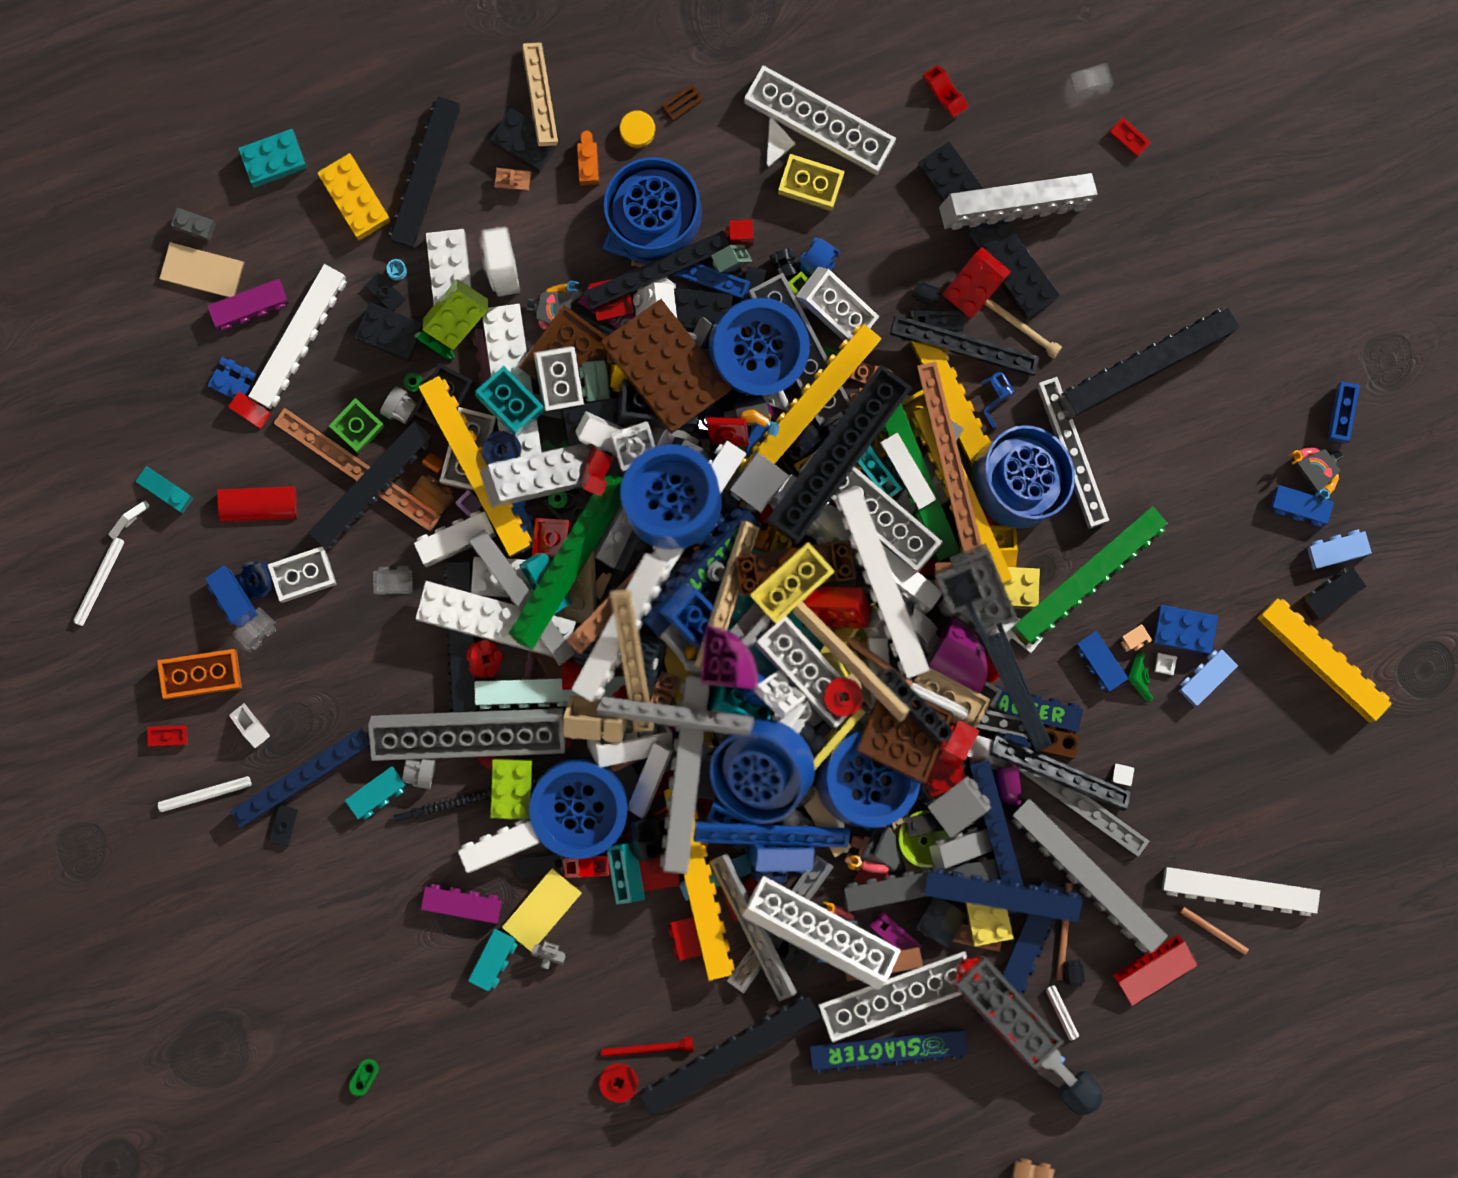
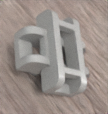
(548, 954)

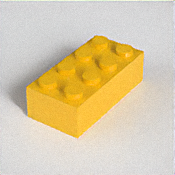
(354, 197)

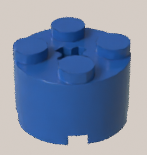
(820, 255)

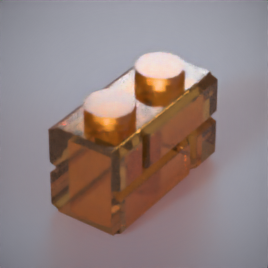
(432, 495)

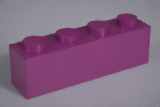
(248, 304)
(461, 904)

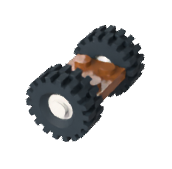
(652, 653)

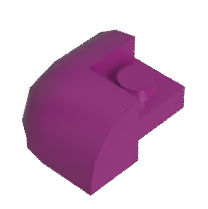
(1008, 785)

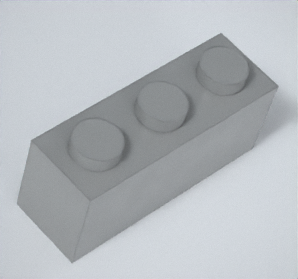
(960, 847)

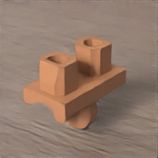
(512, 179)
(860, 843)

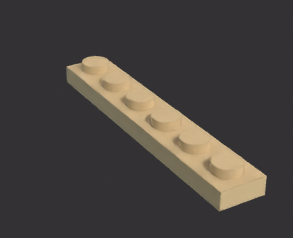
(539, 94)

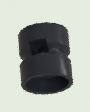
(790, 269)
(814, 740)

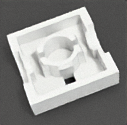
(632, 439)
(780, 695)

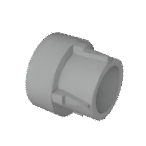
(398, 406)
(419, 772)

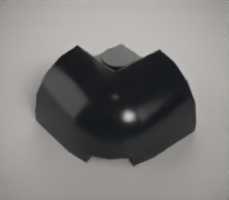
(648, 837)
(794, 956)

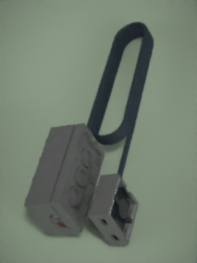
(979, 586)

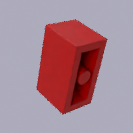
(740, 232)
(958, 746)
(685, 938)

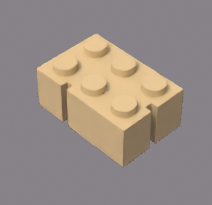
(584, 722)

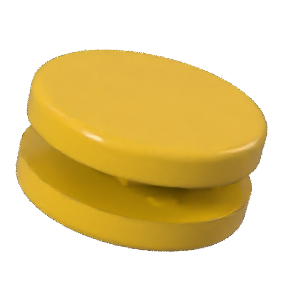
(637, 129)

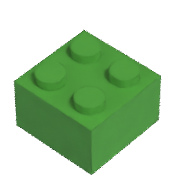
(357, 426)

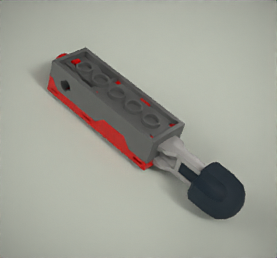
(1023, 1030)

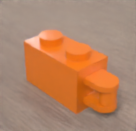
(588, 160)

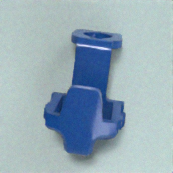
(1003, 392)

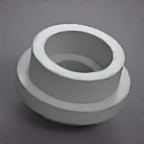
(719, 574)

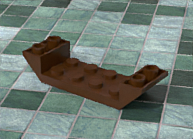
(758, 567)

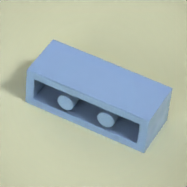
(1339, 549)
(1207, 677)

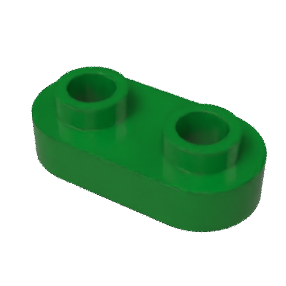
(364, 1077)

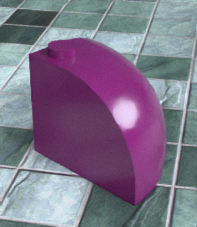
(960, 655)
(727, 660)

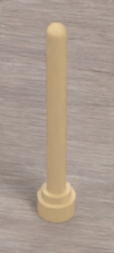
(1052, 348)

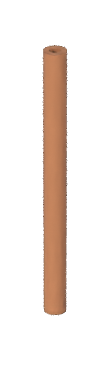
(1063, 942)

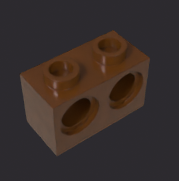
(1057, 746)

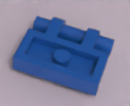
(229, 385)

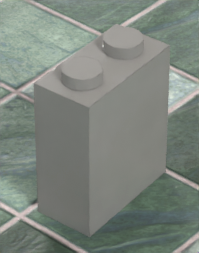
(758, 482)
(960, 806)

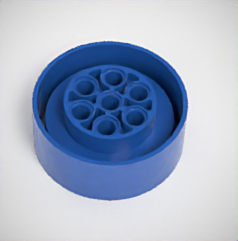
(664, 235)
(783, 326)
(659, 468)
(994, 481)
(788, 759)
(836, 794)
(579, 840)

